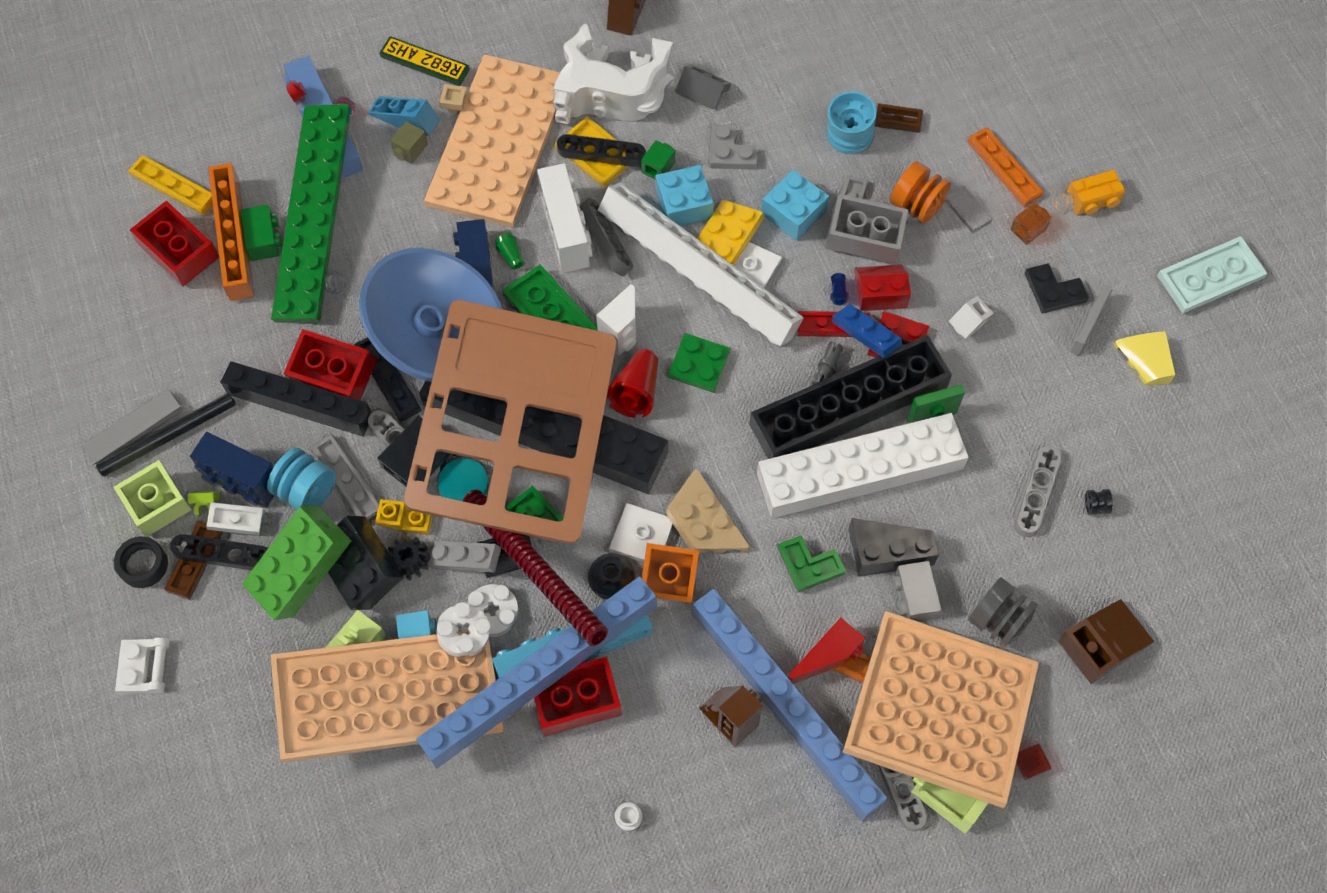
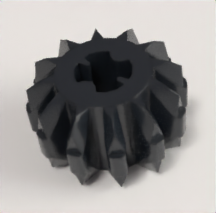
(405, 550)

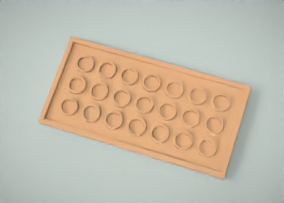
(495, 142)
(370, 694)

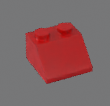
(882, 287)

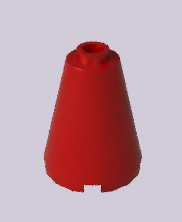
(635, 385)

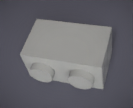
(917, 591)

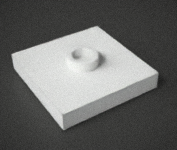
(758, 264)
(637, 529)

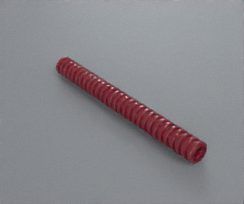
(546, 579)

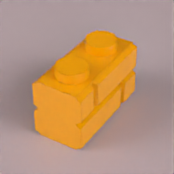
(1096, 192)

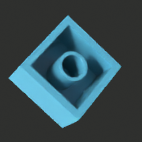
(684, 195)
(794, 204)

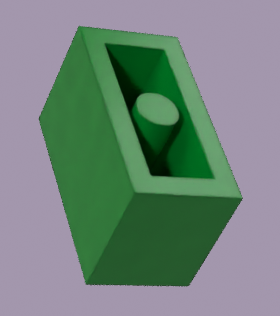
(260, 232)

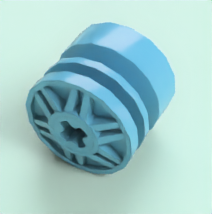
(851, 122)
(301, 479)

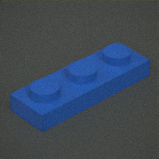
(867, 330)

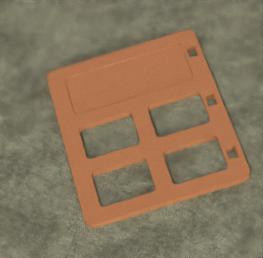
(525, 365)

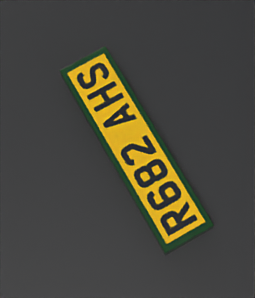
(424, 61)

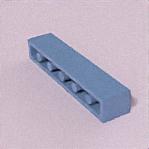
(303, 71)

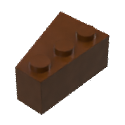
(624, 15)
(734, 712)

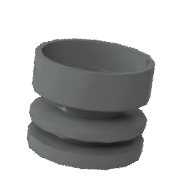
(1003, 612)

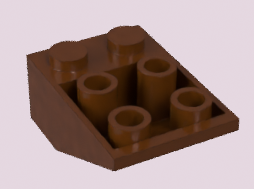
(1105, 640)

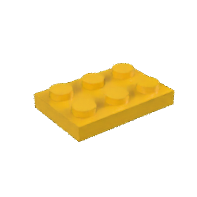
(730, 229)

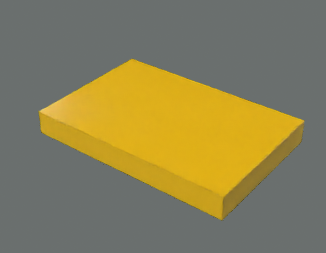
(600, 172)

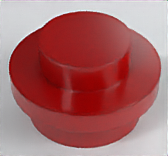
(296, 91)

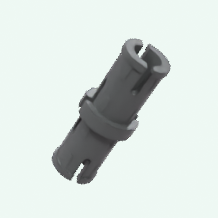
(828, 363)

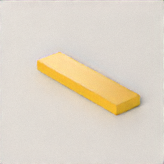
(172, 184)

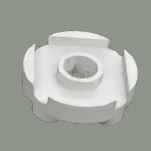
(499, 597)
(463, 615)

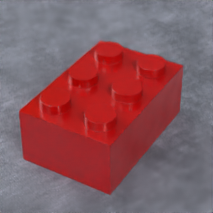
(174, 243)
(330, 364)
(579, 698)

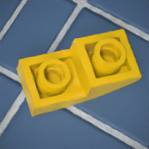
(397, 517)

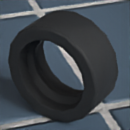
(130, 547)

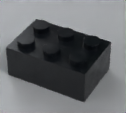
(365, 567)

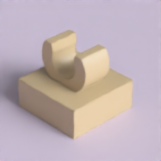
(453, 98)

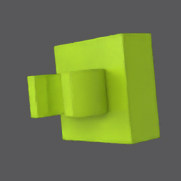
(203, 498)

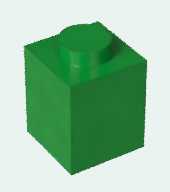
(658, 159)

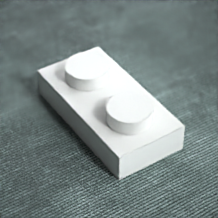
(234, 518)

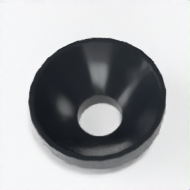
(607, 587)

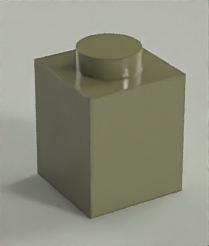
(408, 142)

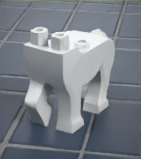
(606, 90)

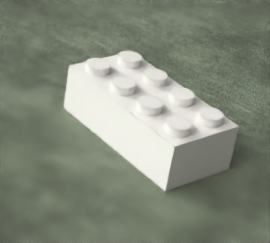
(564, 217)

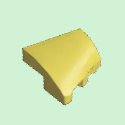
(1149, 357)

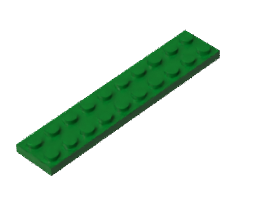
(311, 214)

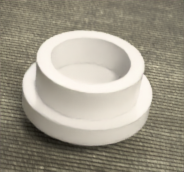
(628, 816)

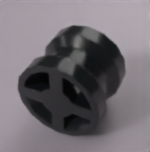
(1098, 501)

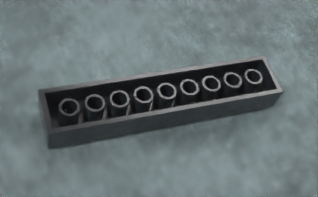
(621, 453)

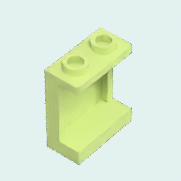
(953, 806)

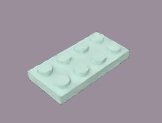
(1211, 274)

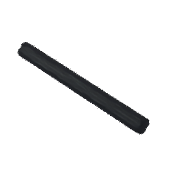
(165, 434)

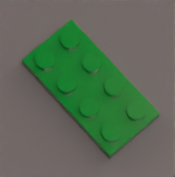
(543, 298)

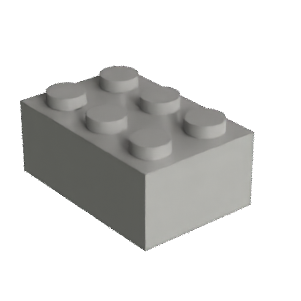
(867, 228)

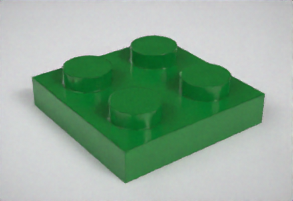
(699, 362)

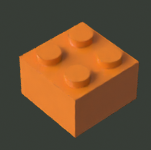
(670, 571)

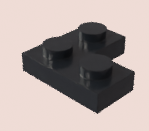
(1054, 295)

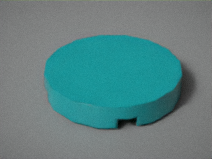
(461, 477)

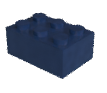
(233, 469)

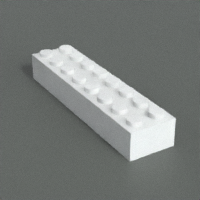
(861, 465)

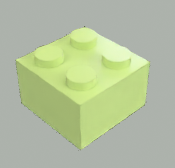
(152, 498)

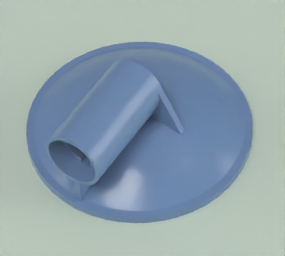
(409, 301)

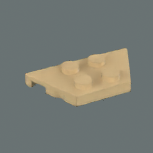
(703, 519)

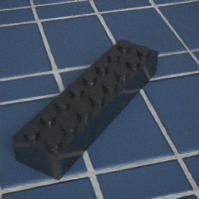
(850, 399)

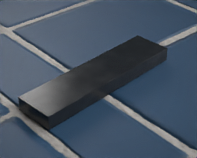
(391, 384)

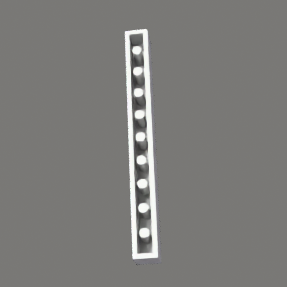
(700, 264)

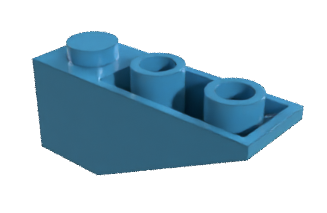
(399, 110)

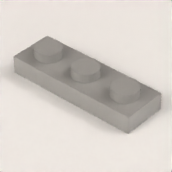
(464, 556)

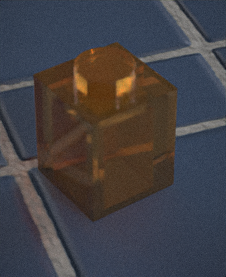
(1031, 223)

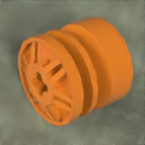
(920, 192)

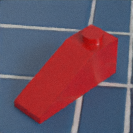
(831, 651)

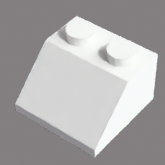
(620, 320)

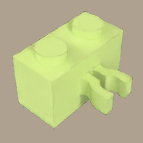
(357, 631)

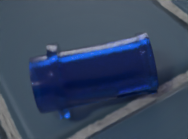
(839, 294)

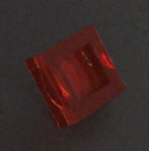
(1032, 762)

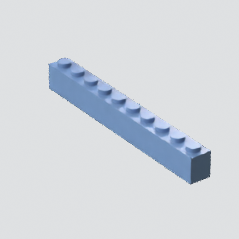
(533, 676)
(788, 705)

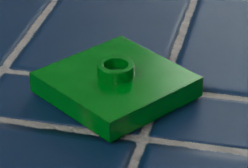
(936, 404)

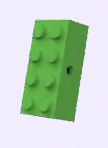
(296, 562)

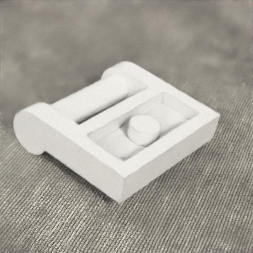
(134, 666)

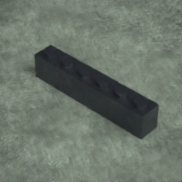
(296, 398)

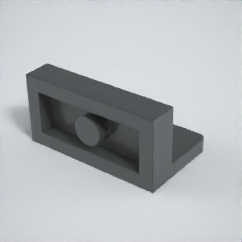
(702, 86)

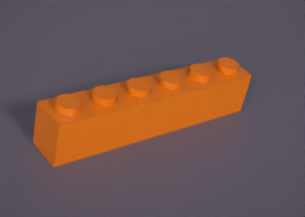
(229, 231)

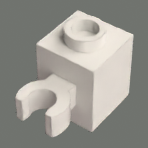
(971, 317)

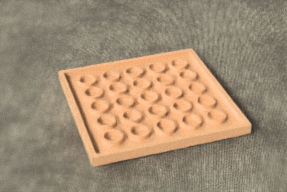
(942, 709)

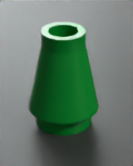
(510, 250)

